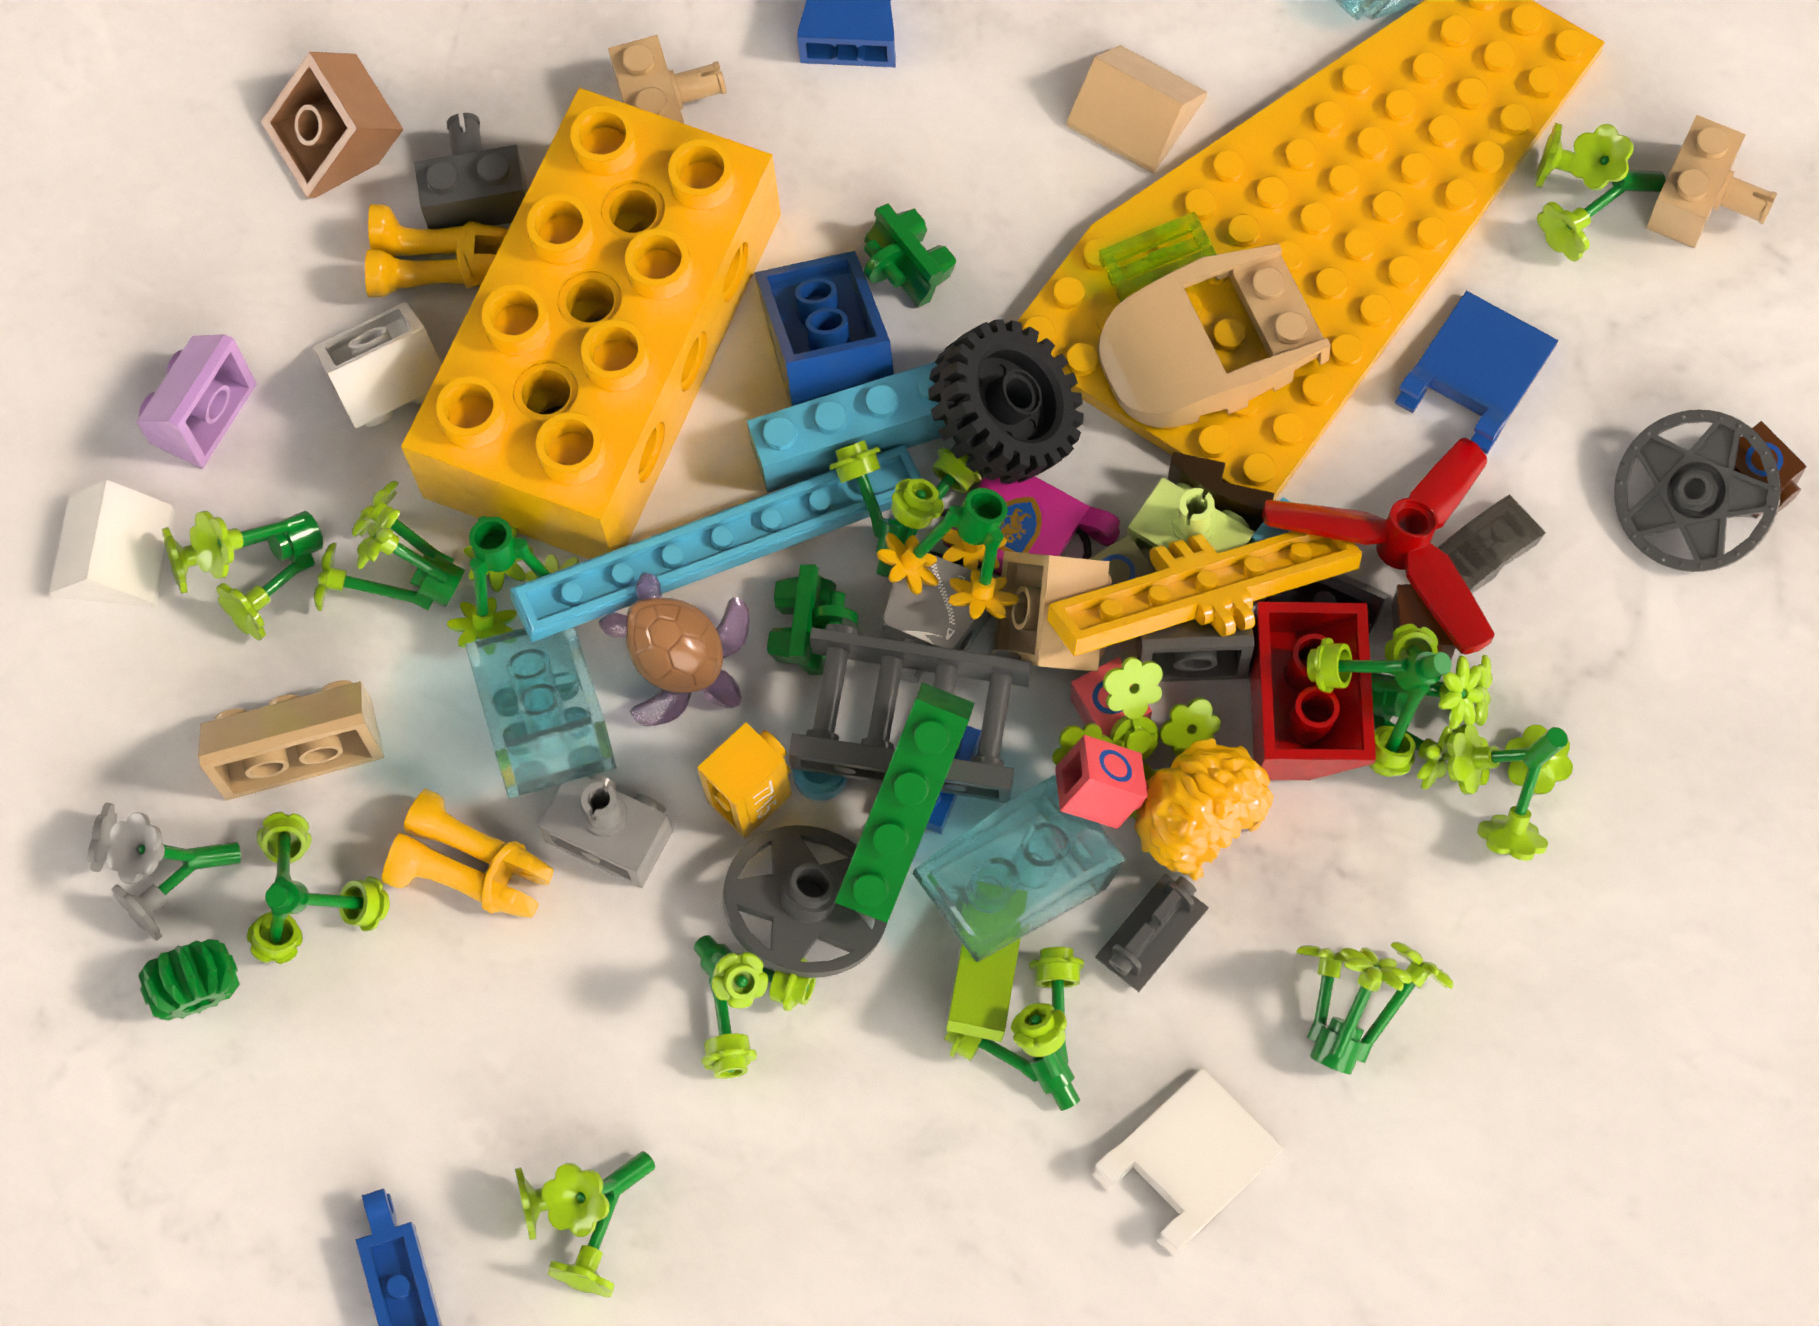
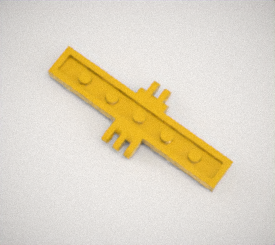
(1200, 586)

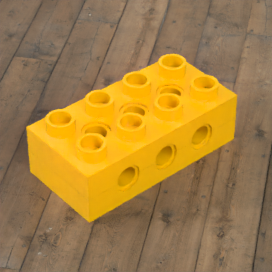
(617, 226)

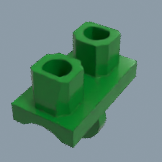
(901, 257)
(813, 605)

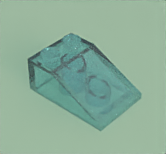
(1018, 870)

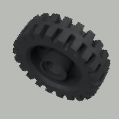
(1006, 401)

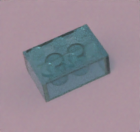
(540, 709)

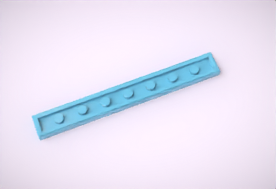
(704, 546)

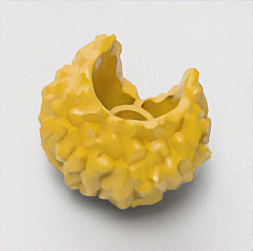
(1202, 805)

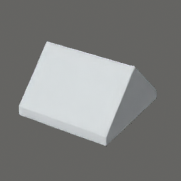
(111, 546)

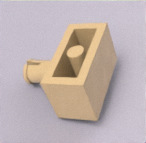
(649, 85)
(1703, 182)

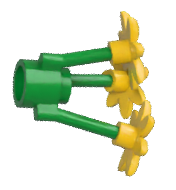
(975, 540)

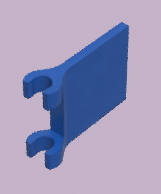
(1480, 362)

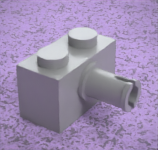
(607, 827)

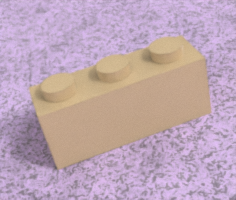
(290, 740)

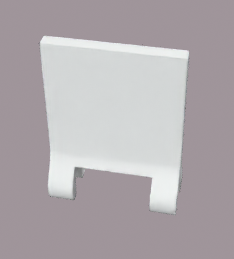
(1194, 1154)

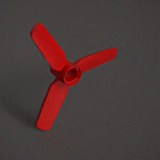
(1406, 537)

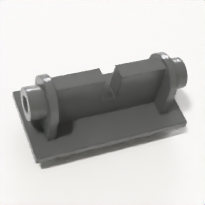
(1152, 931)

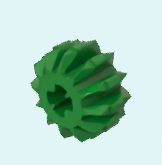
(188, 979)

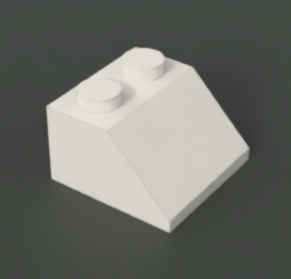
(380, 365)

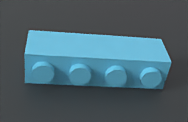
(804, 437)

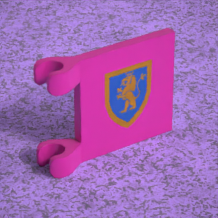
(1046, 519)

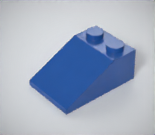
(824, 326)

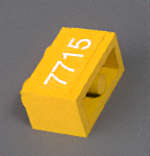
(746, 778)

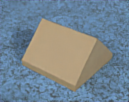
(1134, 106)

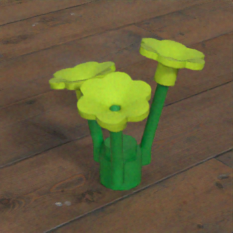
(213, 551)

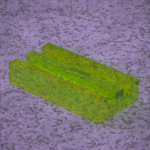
(1150, 239)

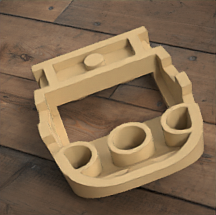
(1164, 360)

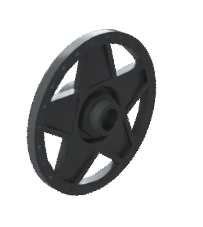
(1697, 490)
(798, 902)

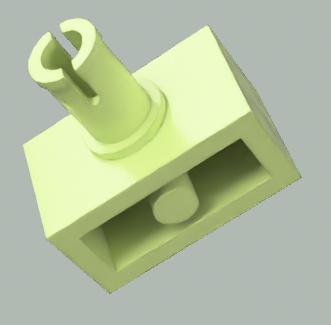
(1181, 512)

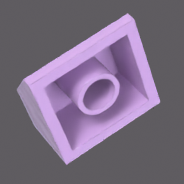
(197, 398)

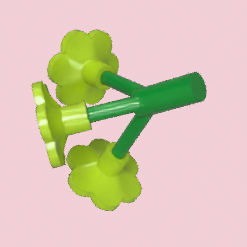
(1596, 160)
(1536, 764)
(584, 1206)

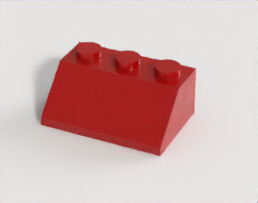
(1294, 724)

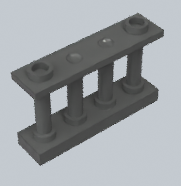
(824, 753)

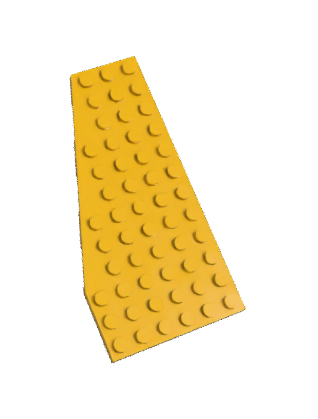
(1366, 190)

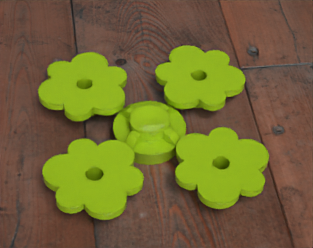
(1134, 729)

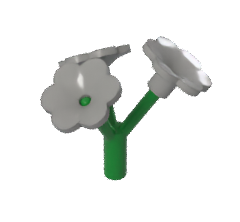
(135, 850)

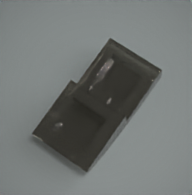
(1492, 542)

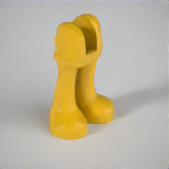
(384, 274)
(430, 821)

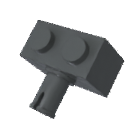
(472, 181)

